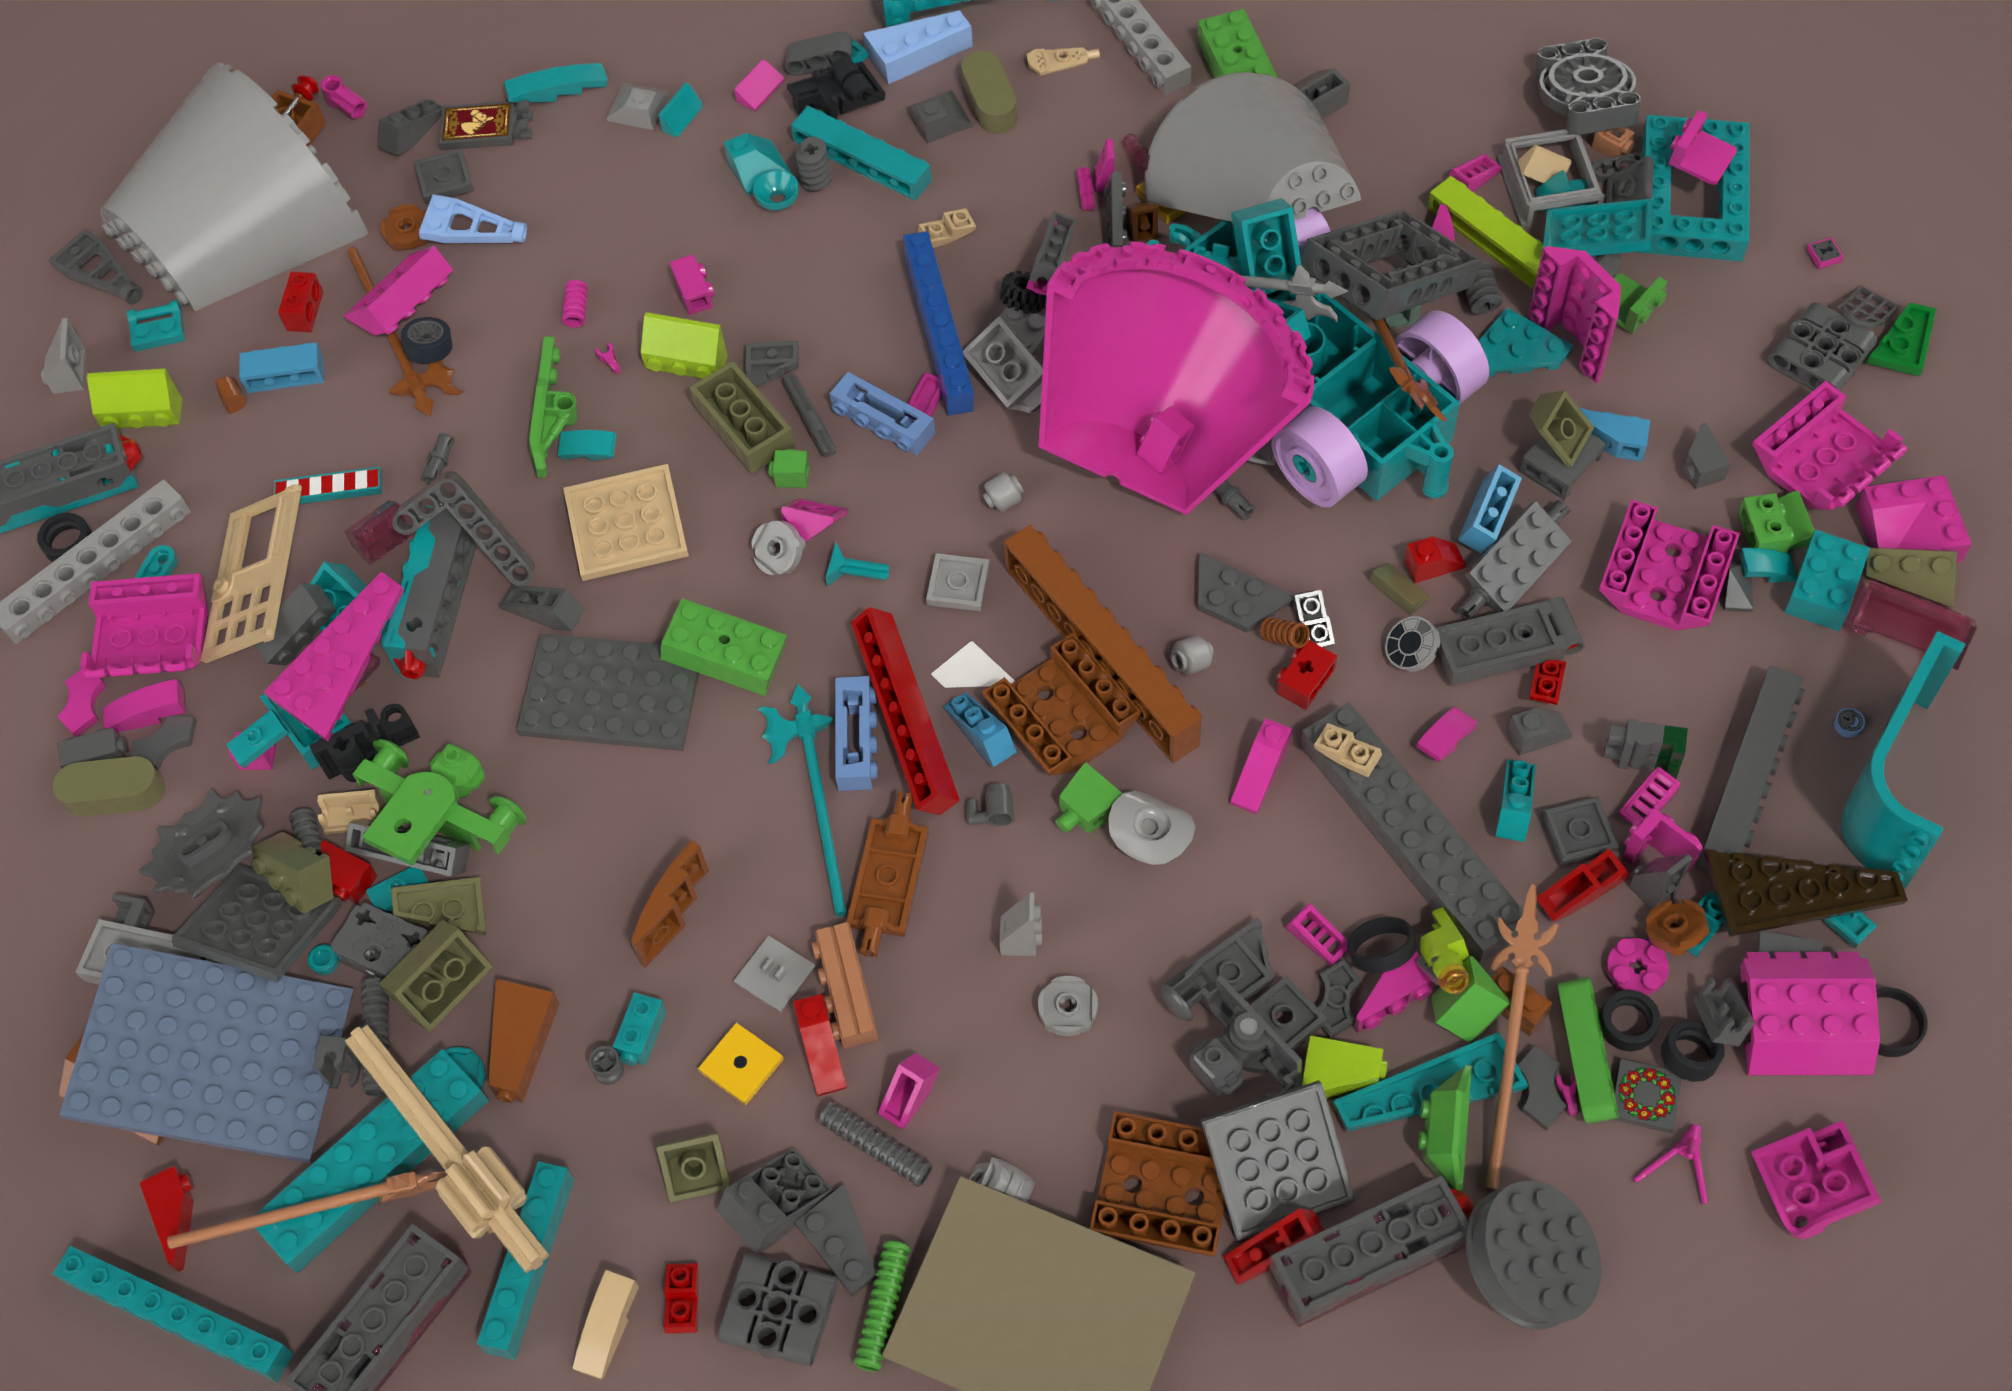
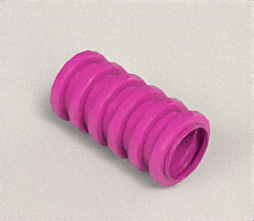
(574, 303)

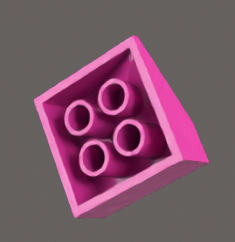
(1913, 516)

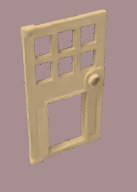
(236, 582)

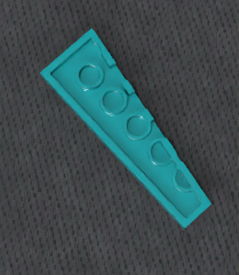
(1403, 1093)

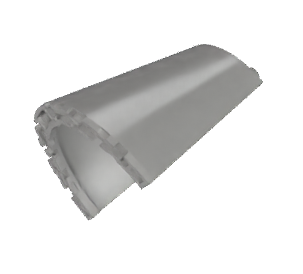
(228, 195)

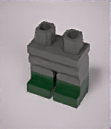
(1647, 746)

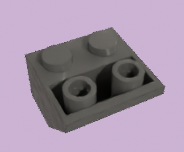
(1326, 90)

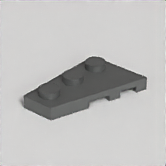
(1114, 192)
(838, 1240)

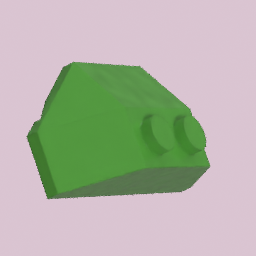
(1446, 1128)

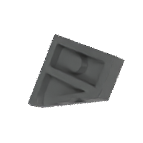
(770, 360)

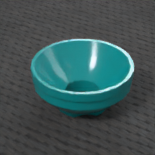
(775, 183)

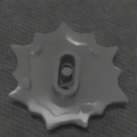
(204, 844)

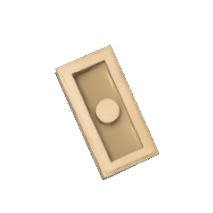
(1542, 164)

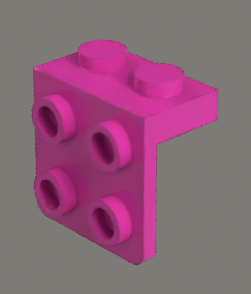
(1700, 152)
(1663, 835)

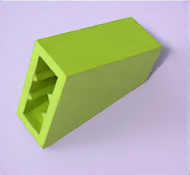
(1342, 1066)

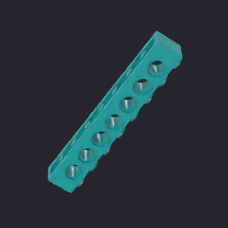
(173, 1314)

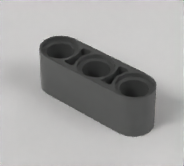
(817, 52)

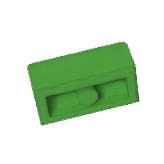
(1798, 519)

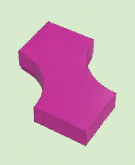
(79, 710)

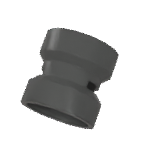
(604, 1058)

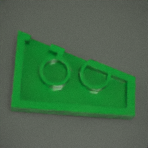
(1906, 342)

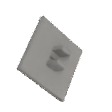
(774, 974)

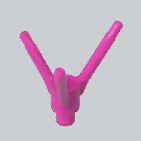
(1688, 1148)

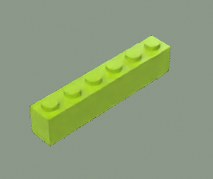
(1489, 229)

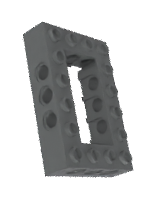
(1437, 262)

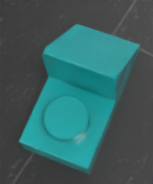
(1560, 184)

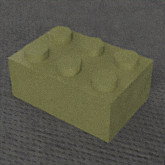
(436, 975)

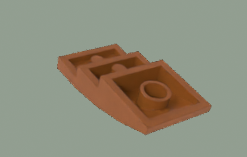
(669, 900)

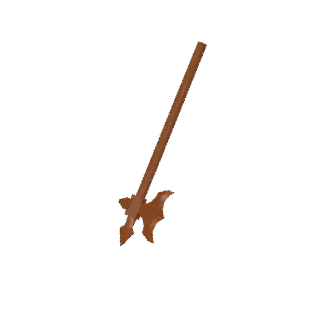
(1402, 374)
(412, 383)

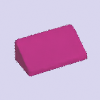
(758, 85)

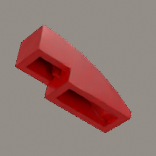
(1583, 886)

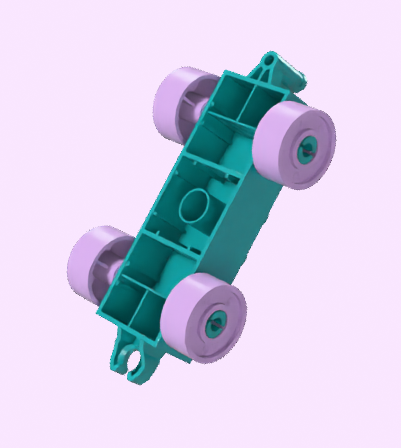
(1359, 419)

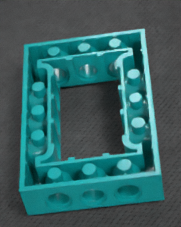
(1697, 236)

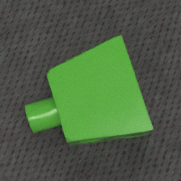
(1086, 801)

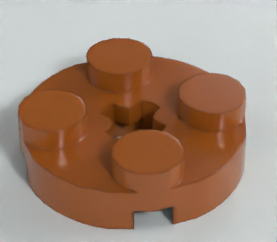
(394, 224)
(1681, 938)

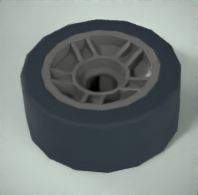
(426, 339)

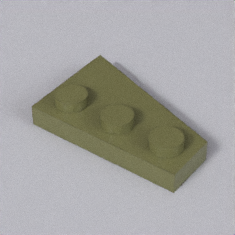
(1916, 570)

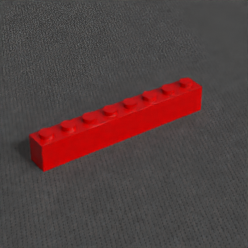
(905, 712)

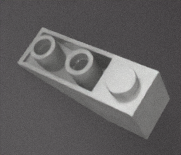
(1021, 928)

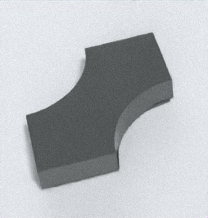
(172, 735)
(1338, 984)
(1542, 1102)

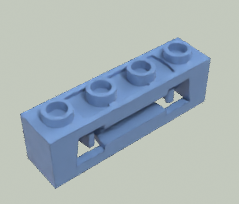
(882, 414)
(856, 774)

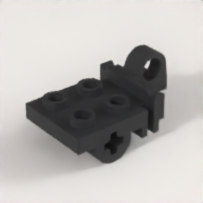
(842, 88)
(354, 743)

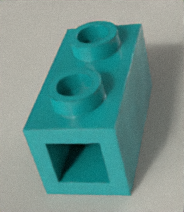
(639, 1029)

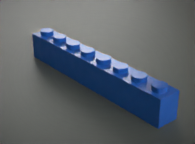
(938, 323)

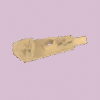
(1048, 61)

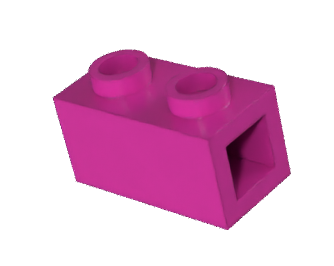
(691, 284)

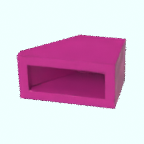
(908, 1089)

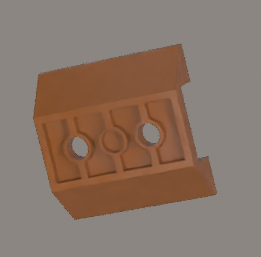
(1081, 700)
(1169, 1164)

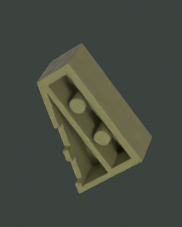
(294, 871)

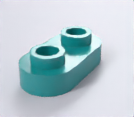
(153, 564)

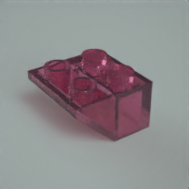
(375, 533)

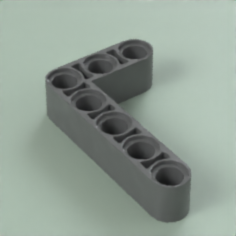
(469, 521)

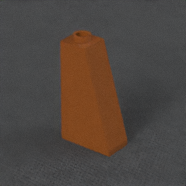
(518, 1036)

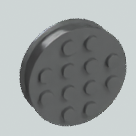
(1533, 1255)

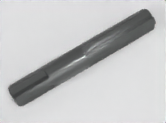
(809, 415)

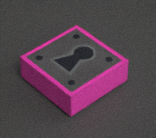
(1824, 253)

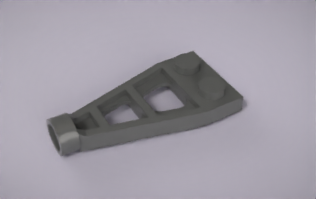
(82, 249)

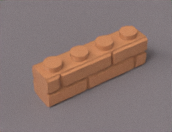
(846, 986)

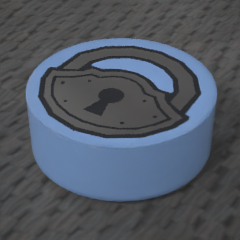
(1849, 722)

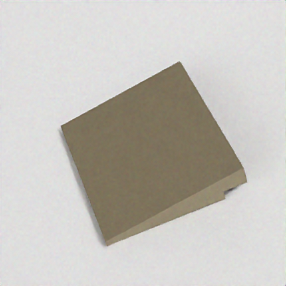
(1035, 1303)

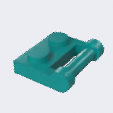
(156, 332)

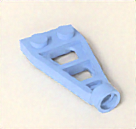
(441, 214)

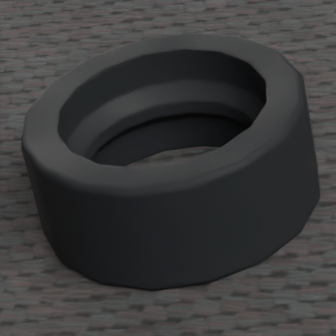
(54, 526)
(1639, 1001)
(1681, 1065)

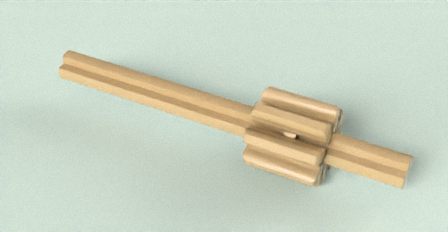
(476, 1184)

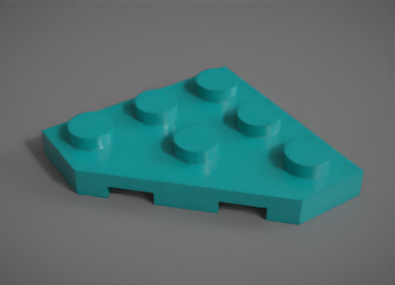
(1522, 345)

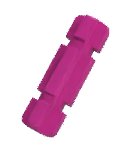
(1086, 188)

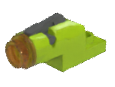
(1443, 954)

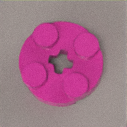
(1641, 951)

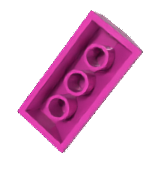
(400, 292)

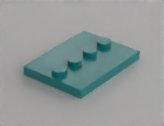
(1601, 227)

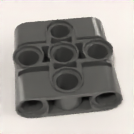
(1822, 348)
(748, 1325)

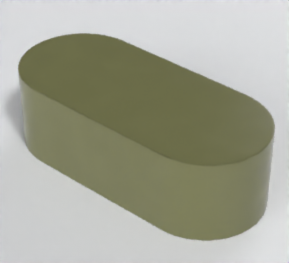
(989, 92)
(108, 786)

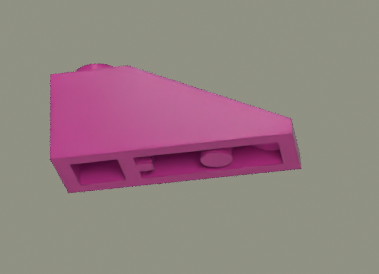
(1261, 765)

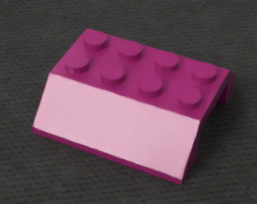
(1825, 450)
(146, 625)
(1811, 1014)

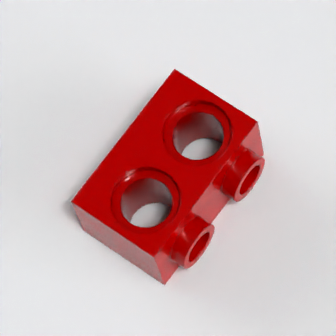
(300, 302)

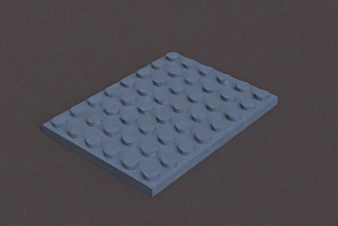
(205, 1054)

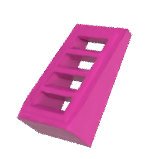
(1104, 166)
(1473, 174)
(1658, 782)
(1312, 942)

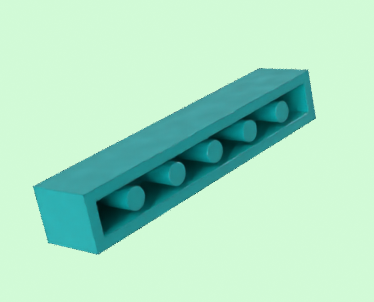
(864, 153)
(515, 1288)

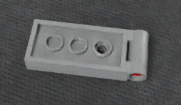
(107, 932)

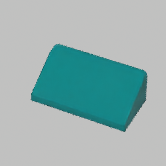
(680, 111)

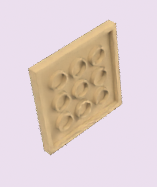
(625, 522)

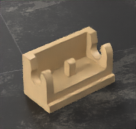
(346, 807)

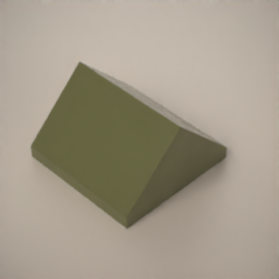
(694, 1166)

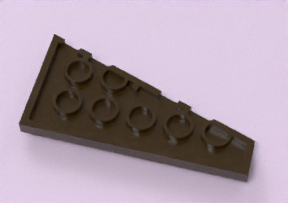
(1788, 892)

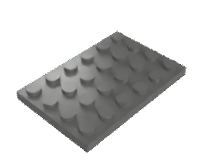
(607, 694)

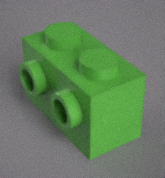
(1765, 523)

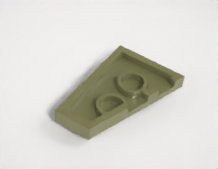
(453, 901)

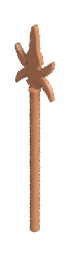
(1524, 948)

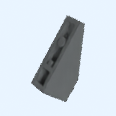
(544, 605)
(1659, 879)

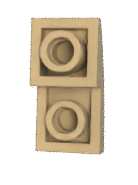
(951, 227)
(1347, 751)

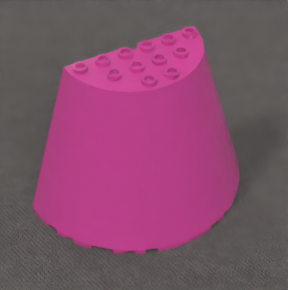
(1157, 332)

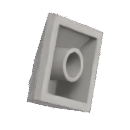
(637, 106)
(65, 361)

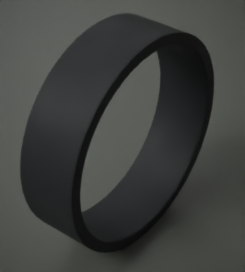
(1385, 962)
(1918, 1011)

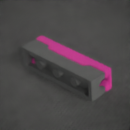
(1051, 251)

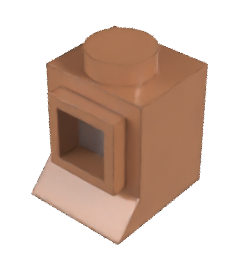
(1614, 142)

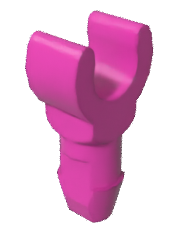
(609, 358)
(1568, 1094)

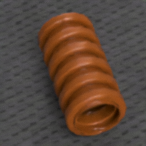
(1284, 632)

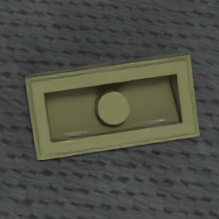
(1398, 588)

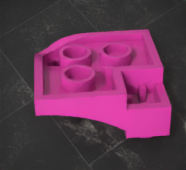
(1816, 1178)

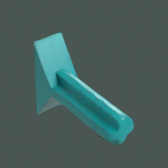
(841, 565)

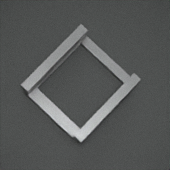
(1517, 185)

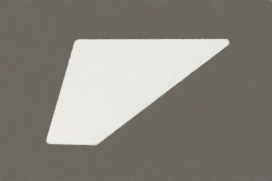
(970, 669)

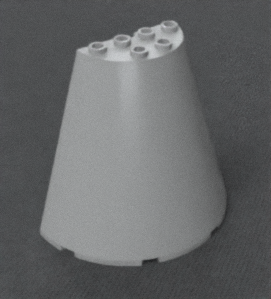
(1245, 145)

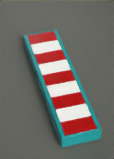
(335, 485)

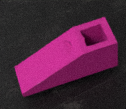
(1393, 994)

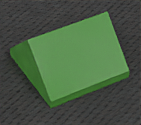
(1474, 1008)

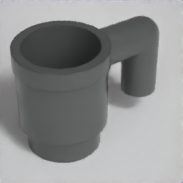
(998, 807)

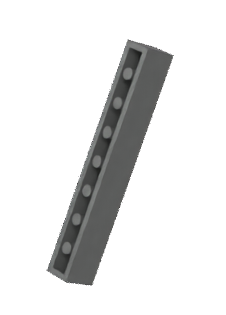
(1754, 763)

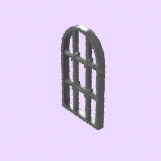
(1869, 315)

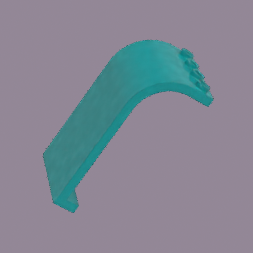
(1872, 820)

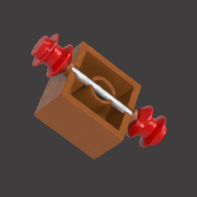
(301, 108)

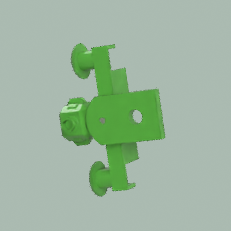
(431, 803)

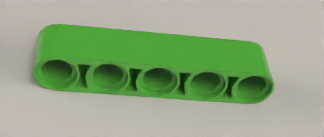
(1588, 1050)

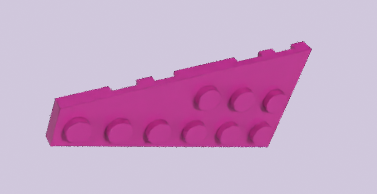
(332, 665)

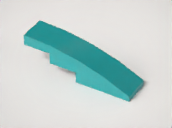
(551, 82)

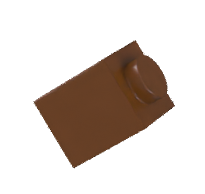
(1142, 221)

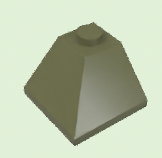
(1561, 424)

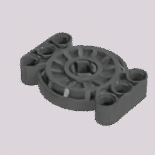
(1587, 86)

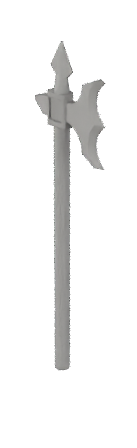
(1304, 288)

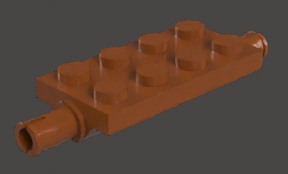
(887, 876)

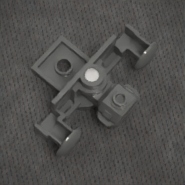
(1251, 1033)

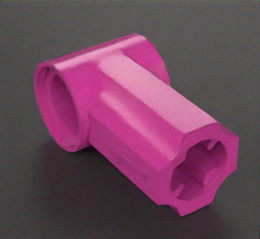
(341, 97)

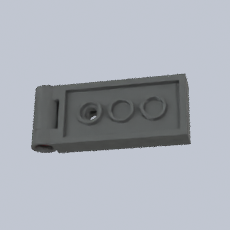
(1508, 641)

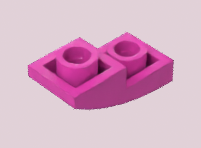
(1446, 733)

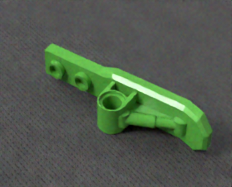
(551, 408)

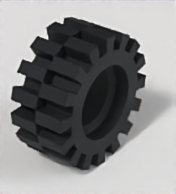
(1016, 295)

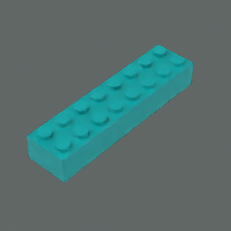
(364, 1157)

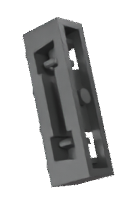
(440, 856)

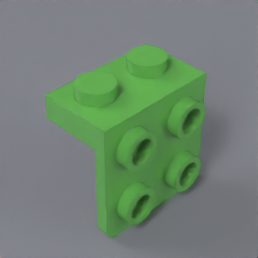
(1638, 302)

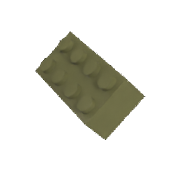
(741, 416)

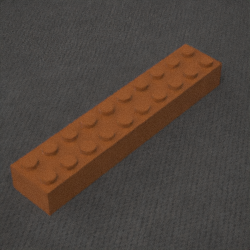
(1076, 610)

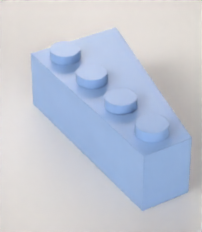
(917, 44)

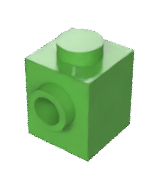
(790, 468)

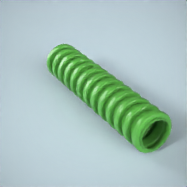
(882, 1305)

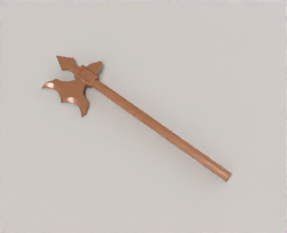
(396, 1187)

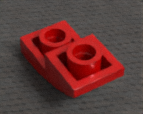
(1548, 681)
(681, 1298)

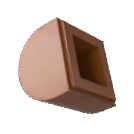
(230, 394)

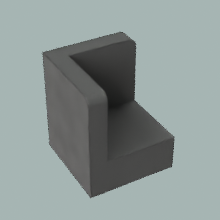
(133, 911)

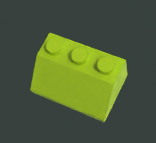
(682, 346)
(134, 398)

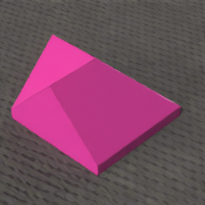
(811, 517)

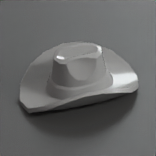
(1150, 828)

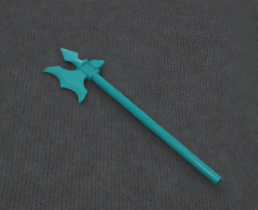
(779, 734)

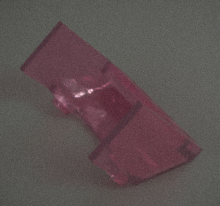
(1906, 617)

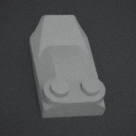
(1007, 366)

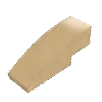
(605, 1324)

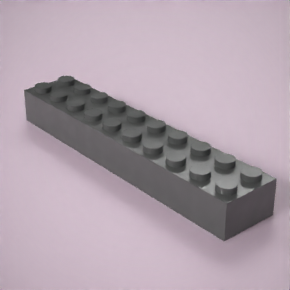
(1419, 838)

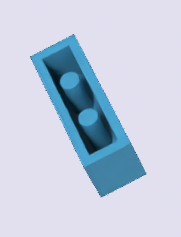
(281, 367)
(1489, 509)

